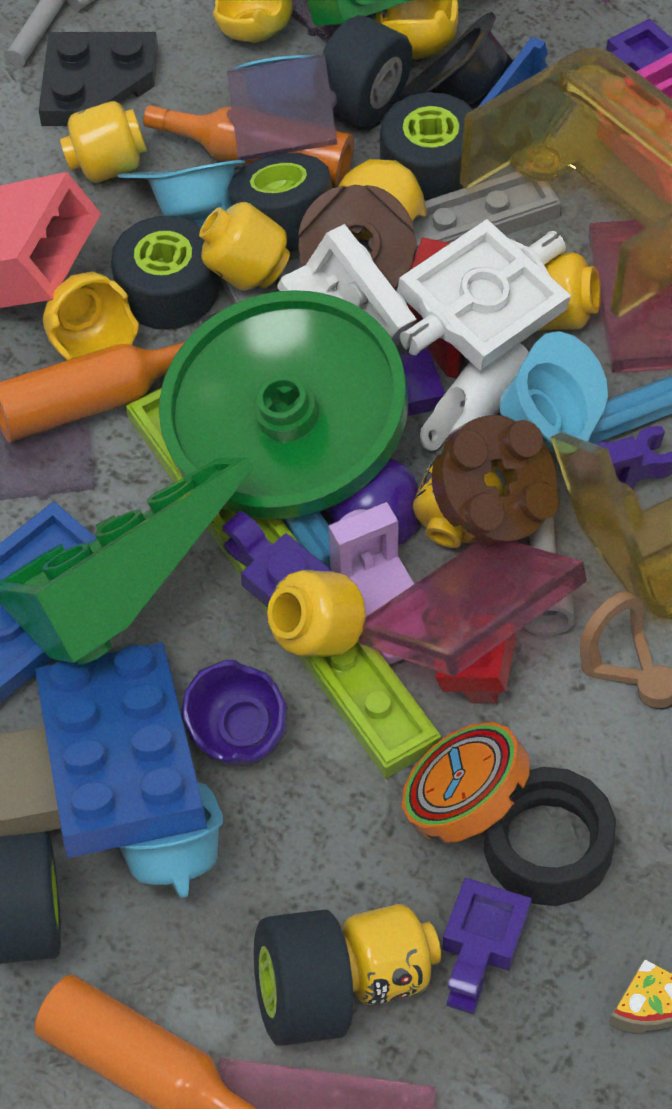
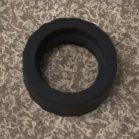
(549, 884)

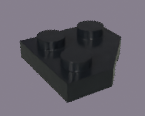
(93, 70)

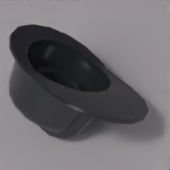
(467, 68)

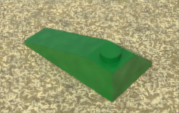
(96, 589)

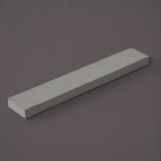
(506, 201)

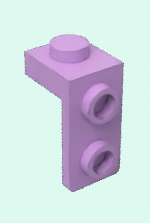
(367, 552)

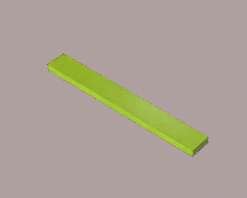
(356, 682)

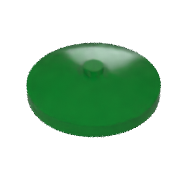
(294, 388)

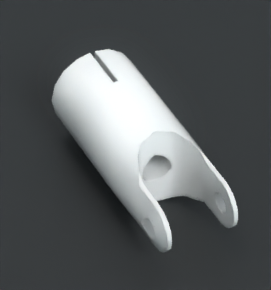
(472, 396)

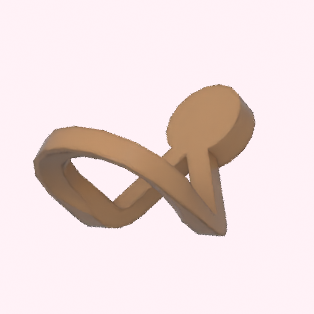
(652, 681)

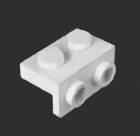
(347, 271)

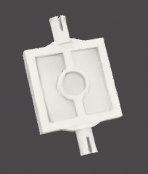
(483, 294)

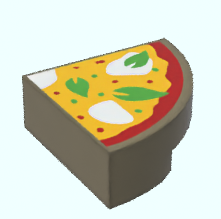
(645, 1001)

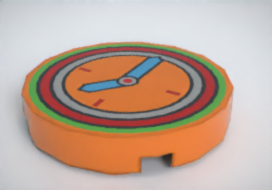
(465, 782)

